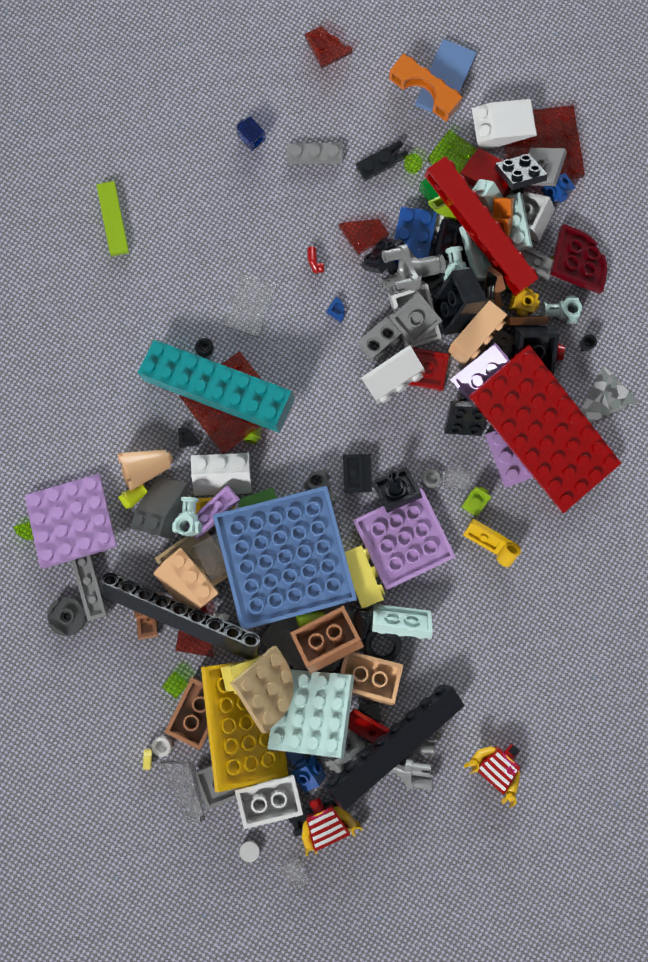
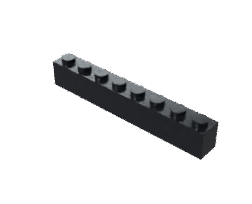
(393, 746)

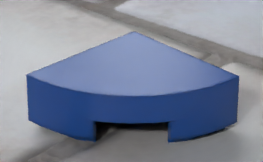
(336, 310)

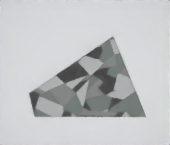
(606, 397)

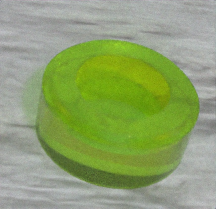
(412, 163)

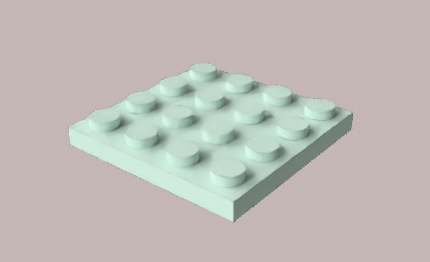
(317, 715)

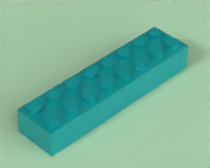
(217, 386)

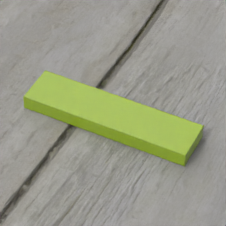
(112, 218)

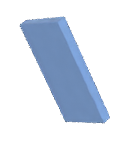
(451, 66)

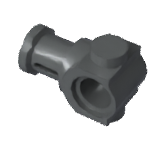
(324, 477)

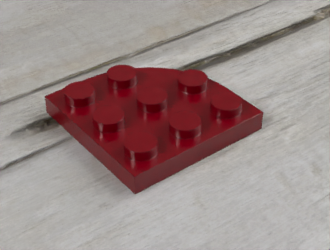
(579, 260)

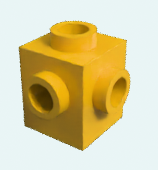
(524, 303)

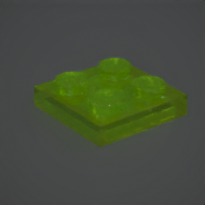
(454, 149)

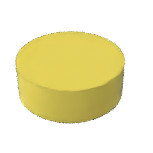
(147, 759)

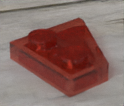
(326, 47)
(363, 234)

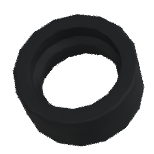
(391, 656)

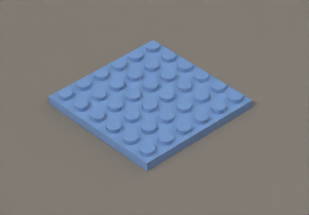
(284, 557)

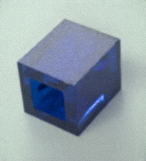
(250, 133)

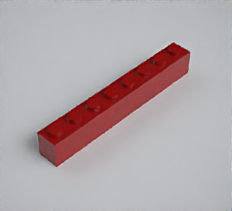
(480, 225)

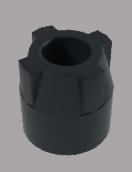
(591, 339)

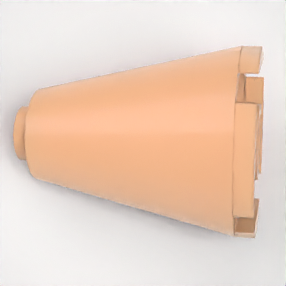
(143, 466)

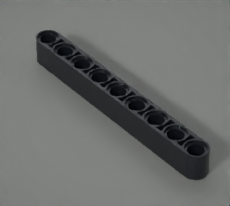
(180, 616)

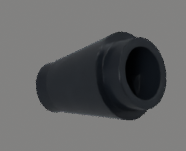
(362, 622)

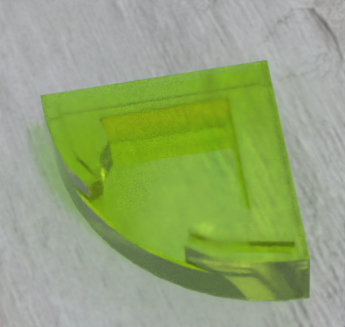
(24, 530)

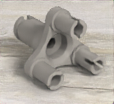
(410, 269)
(351, 754)
(412, 772)

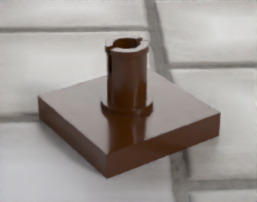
(526, 320)

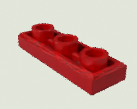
(365, 726)

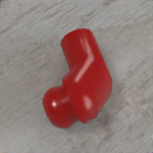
(312, 260)

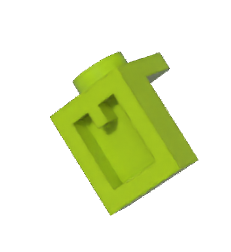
(476, 501)

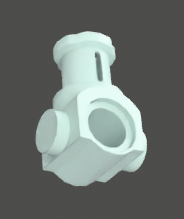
(455, 260)
(561, 309)
(188, 516)

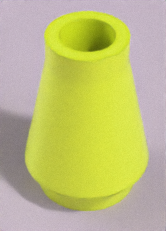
(131, 498)

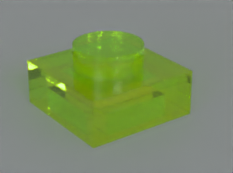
(175, 685)

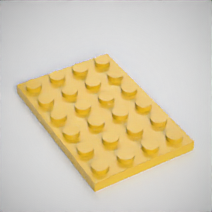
(236, 743)

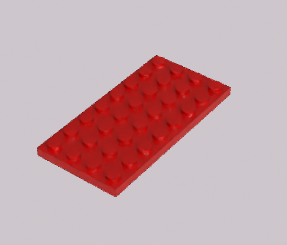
(545, 429)

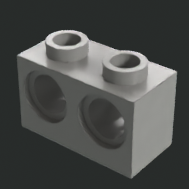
(376, 336)

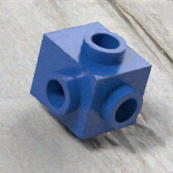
(561, 191)
(308, 773)

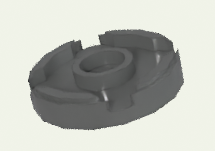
(57, 613)

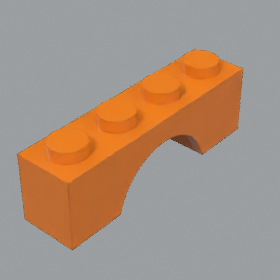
(408, 73)

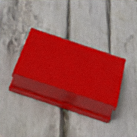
(483, 167)

